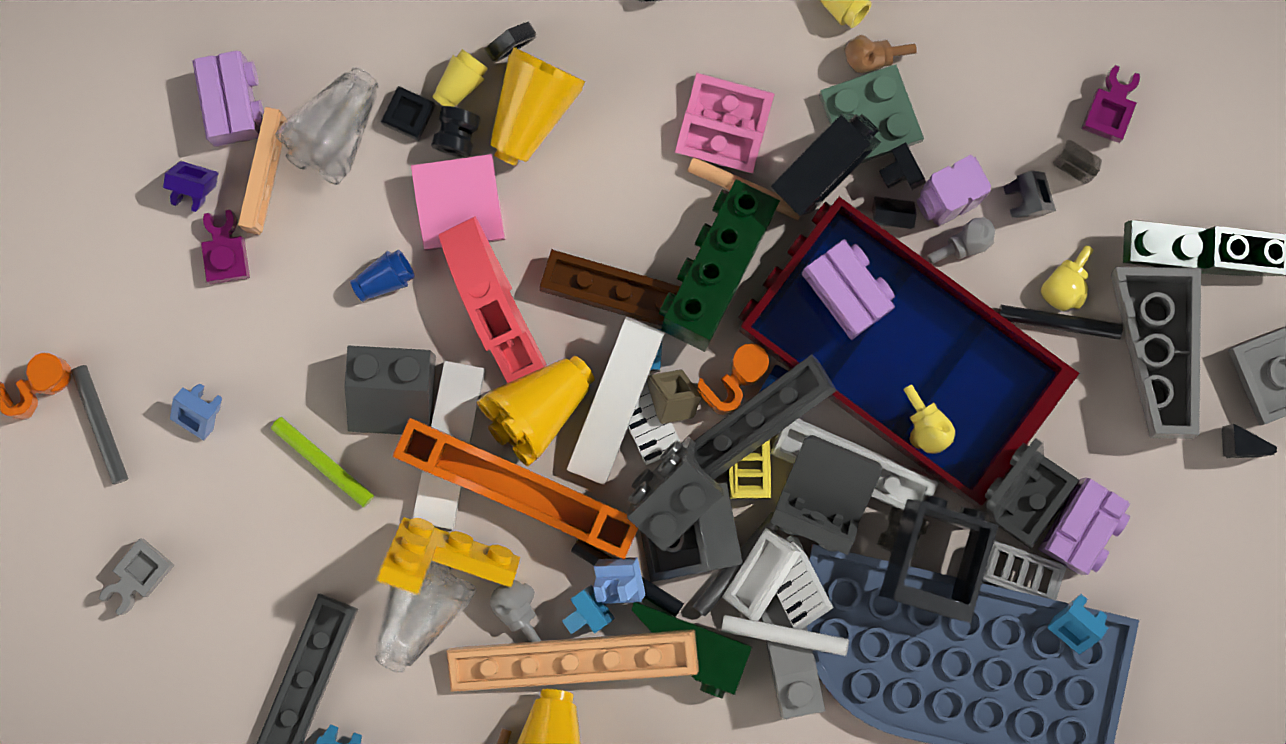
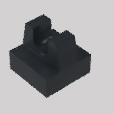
(903, 169)
(1035, 194)

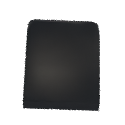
(1243, 444)

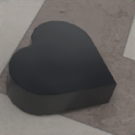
(512, 37)

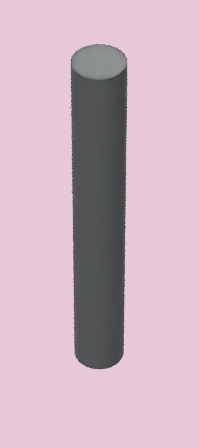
(99, 424)

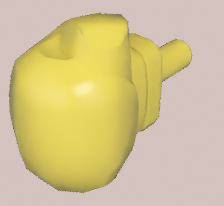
(1068, 284)
(931, 428)

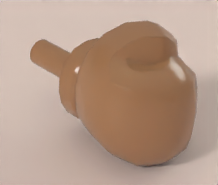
(870, 55)

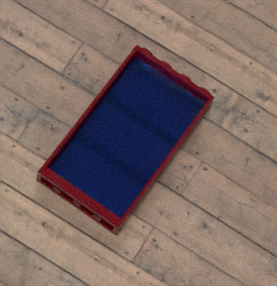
(937, 337)

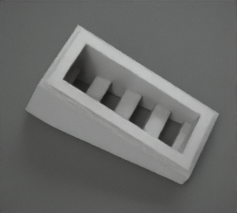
(1011, 553)

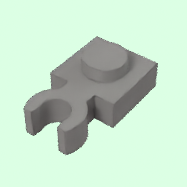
(139, 572)

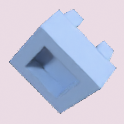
(618, 581)

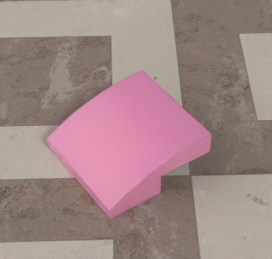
(724, 122)
(455, 192)

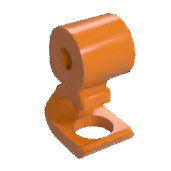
(747, 368)
(45, 375)

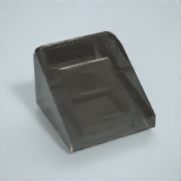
(1078, 162)

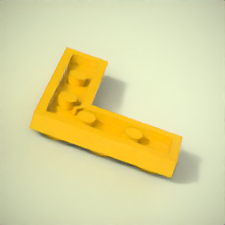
(420, 543)

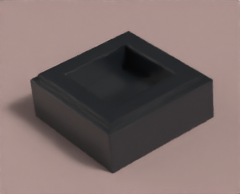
(408, 113)
(894, 212)

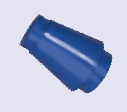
(383, 276)

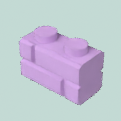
(228, 98)
(953, 191)
(849, 288)
(1085, 527)

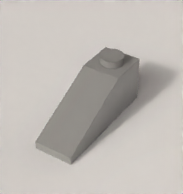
(792, 670)

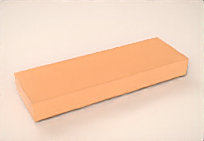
(262, 173)

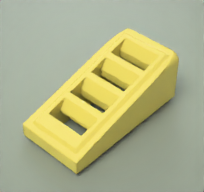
(752, 491)

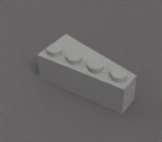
(1163, 338)

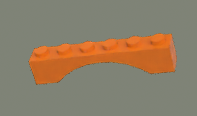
(516, 487)

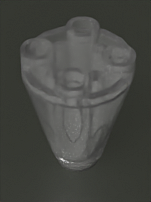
(331, 126)
(416, 621)

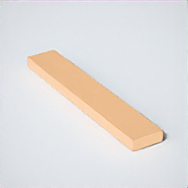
(573, 660)

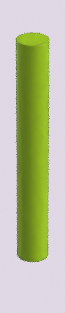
(322, 462)

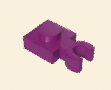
(1110, 110)
(225, 255)

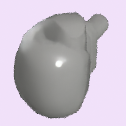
(974, 239)
(514, 607)

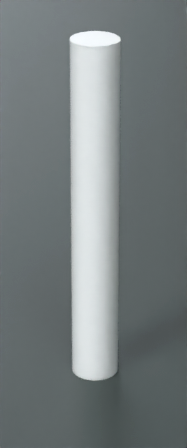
(785, 635)

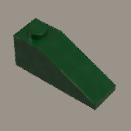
(719, 657)

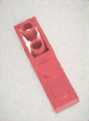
(489, 300)

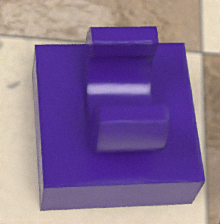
(190, 181)

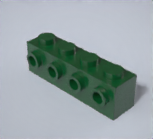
(719, 265)

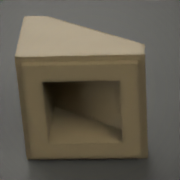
(673, 396)

